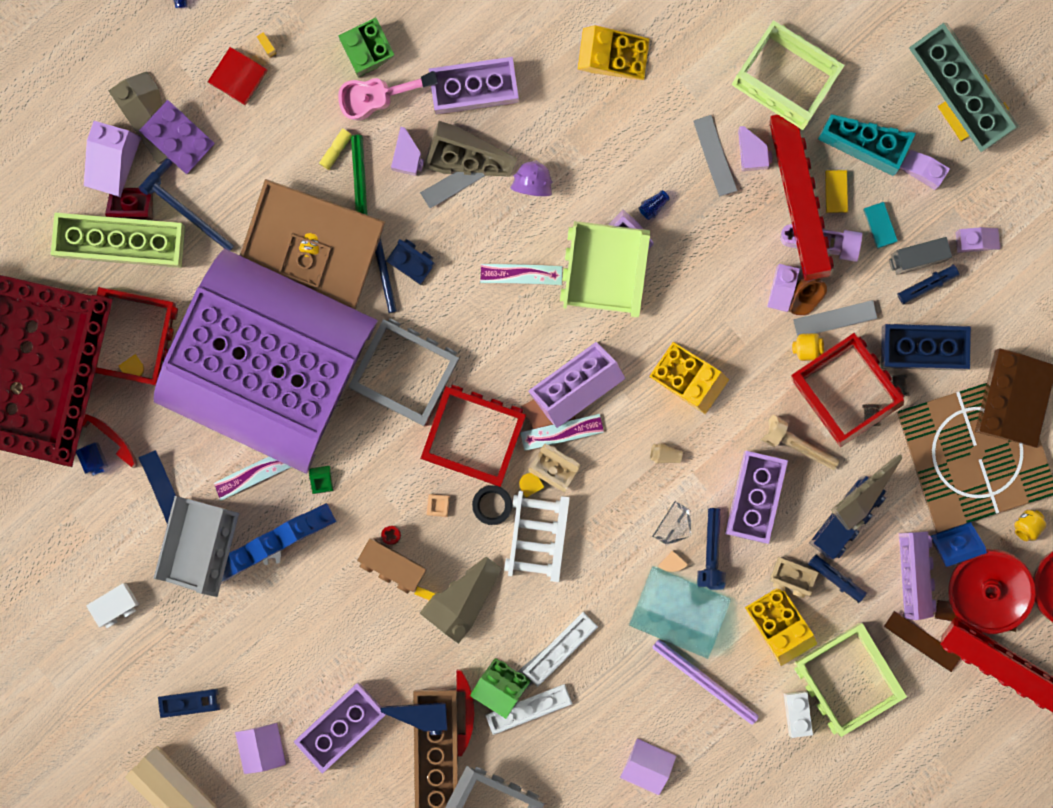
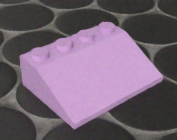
(916, 575)

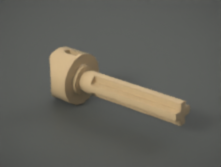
(778, 434)

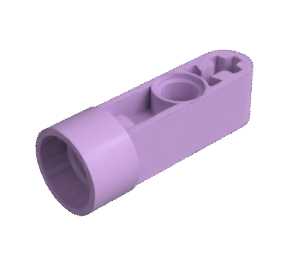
(846, 244)

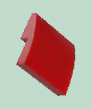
(237, 76)

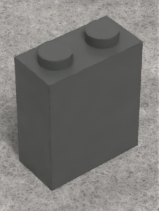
(920, 255)

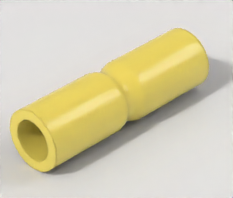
(334, 151)

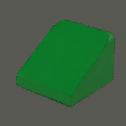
(320, 479)

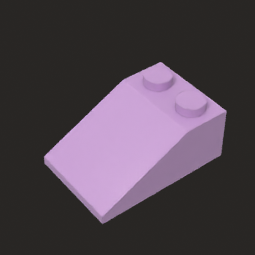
(109, 157)

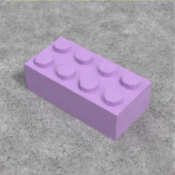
(475, 85)
(756, 497)
(340, 727)

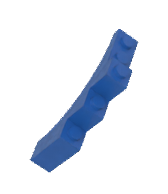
(277, 540)

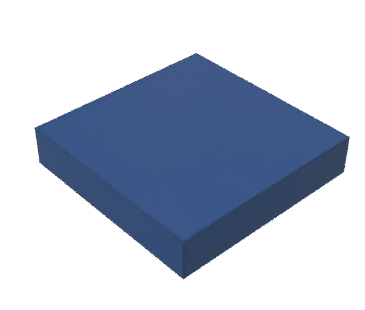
(958, 544)

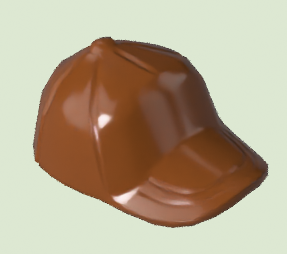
(807, 296)

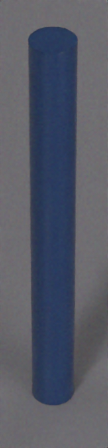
(385, 278)

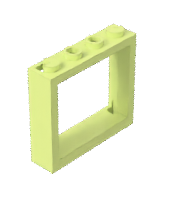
(771, 98)
(823, 707)

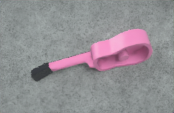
(362, 98)

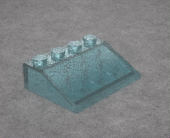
(679, 612)

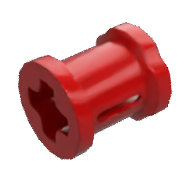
(393, 541)

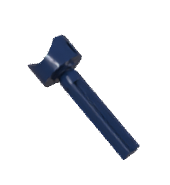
(711, 575)

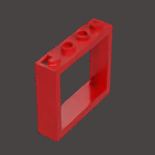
(167, 333)
(872, 362)
(475, 398)

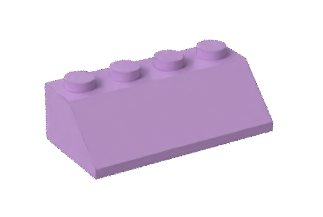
(577, 384)

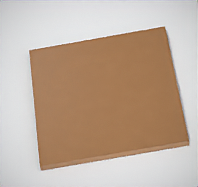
(344, 240)

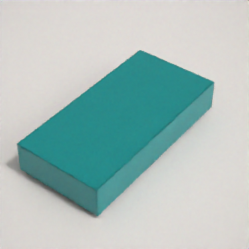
(880, 225)

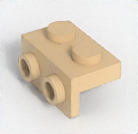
(554, 467)
(793, 576)

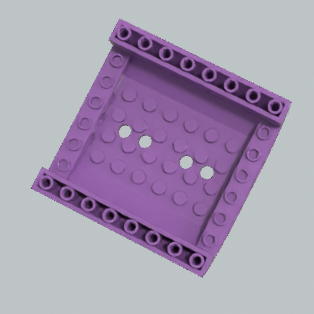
(275, 326)

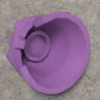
(532, 179)

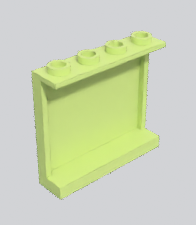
(605, 267)

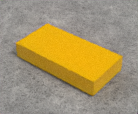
(836, 191)

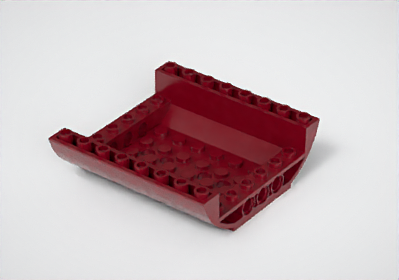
(56, 371)

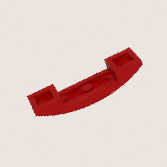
(125, 451)
(463, 686)

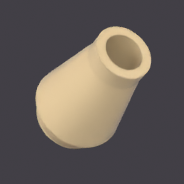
(664, 454)

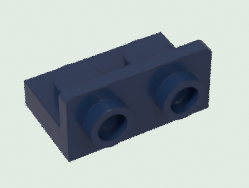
(410, 261)

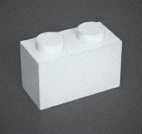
(113, 605)
(798, 714)

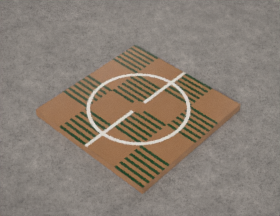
(966, 471)

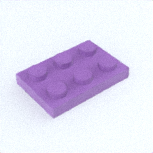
(176, 136)

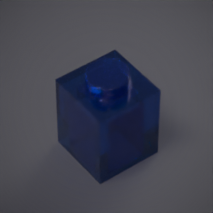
(92, 459)

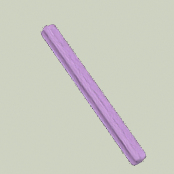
(705, 682)

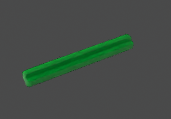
(359, 174)

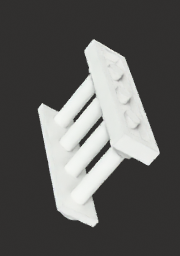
(557, 528)

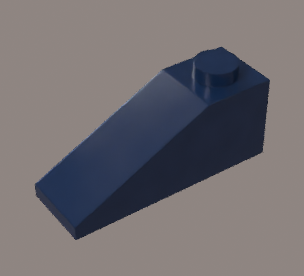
(426, 717)

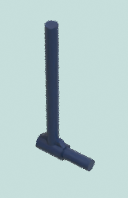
(152, 184)

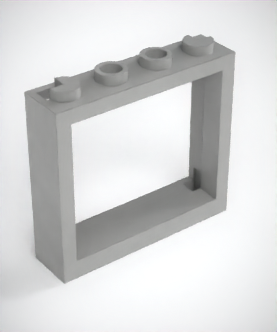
(429, 344)
(469, 778)

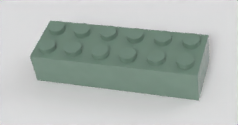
(964, 87)

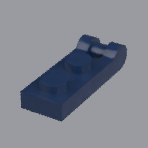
(188, 703)

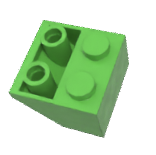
(366, 47)
(500, 688)

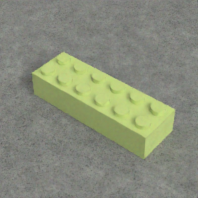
(118, 240)

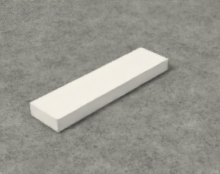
(560, 649)
(530, 709)

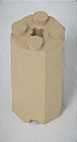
(166, 784)

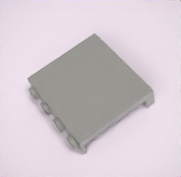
(196, 546)

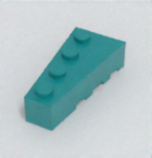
(870, 143)

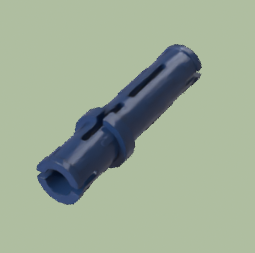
(949, 273)
(842, 582)

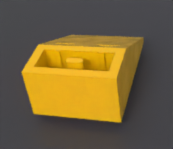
(613, 53)
(689, 378)
(781, 626)

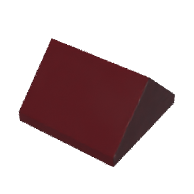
(131, 205)

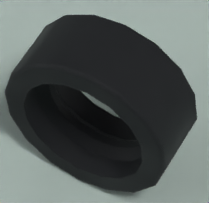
(476, 505)

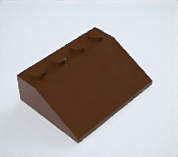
(1015, 398)

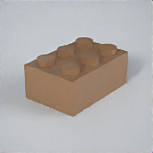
(391, 566)

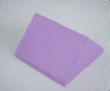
(260, 748)
(648, 767)

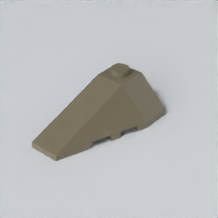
(139, 100)
(460, 151)
(860, 501)
(460, 604)

